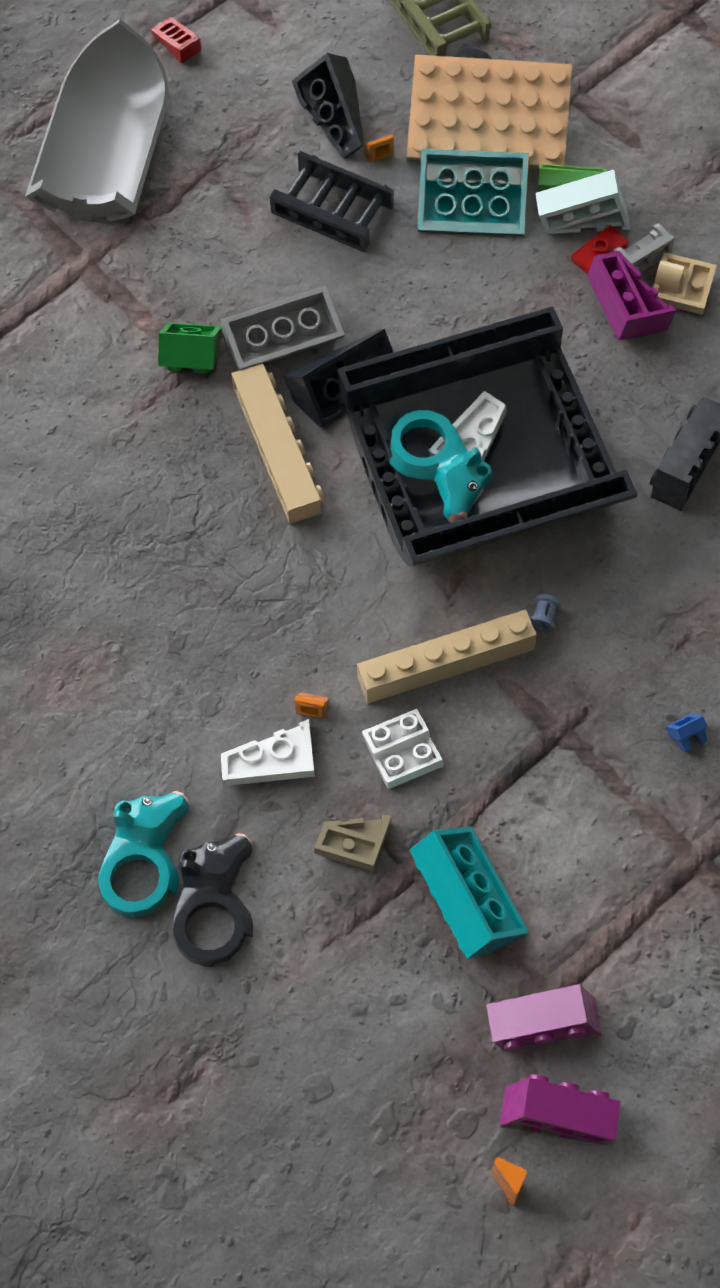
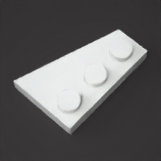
(477, 425)
(273, 759)

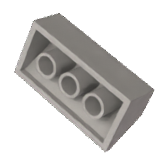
(281, 328)

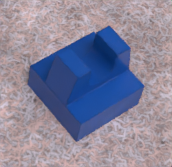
(687, 727)

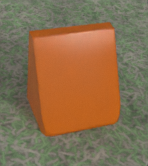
(379, 148)
(311, 705)

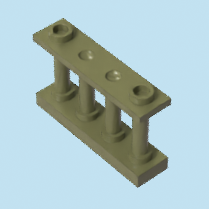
(424, 27)

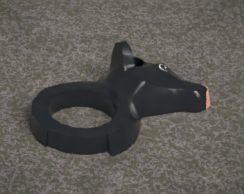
(207, 882)

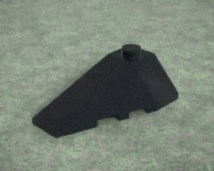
(332, 99)
(317, 385)

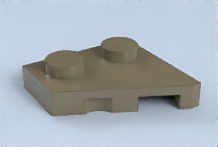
(353, 841)

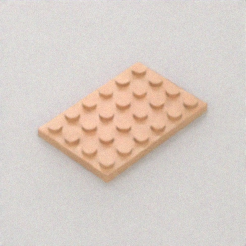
(490, 107)

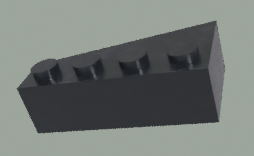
(688, 455)

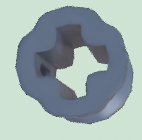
(544, 612)

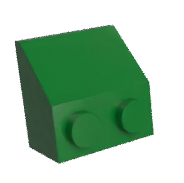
(189, 347)

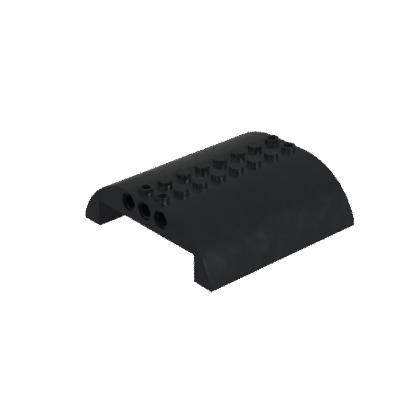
(542, 460)

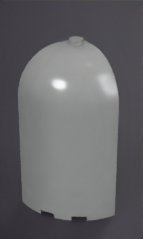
(102, 128)

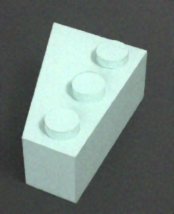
(583, 204)

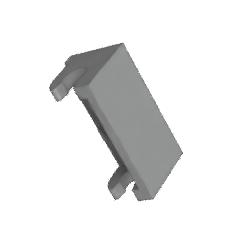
(649, 249)

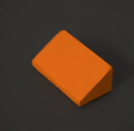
(509, 1178)

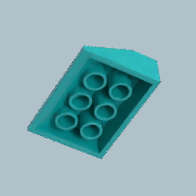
(473, 191)

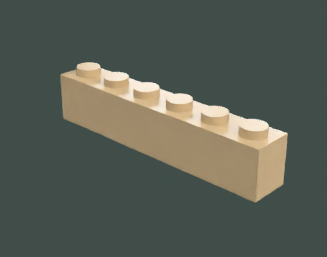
(277, 443)
(446, 656)

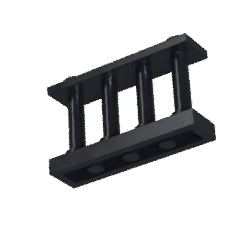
(331, 223)

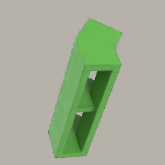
(557, 175)

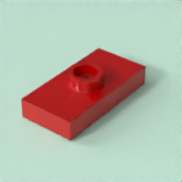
(601, 244)

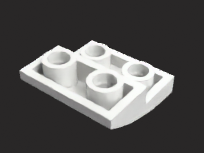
(402, 749)

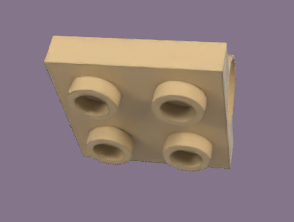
(684, 282)

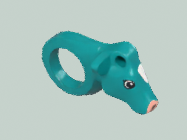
(456, 471)
(139, 835)

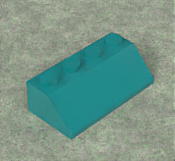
(468, 891)

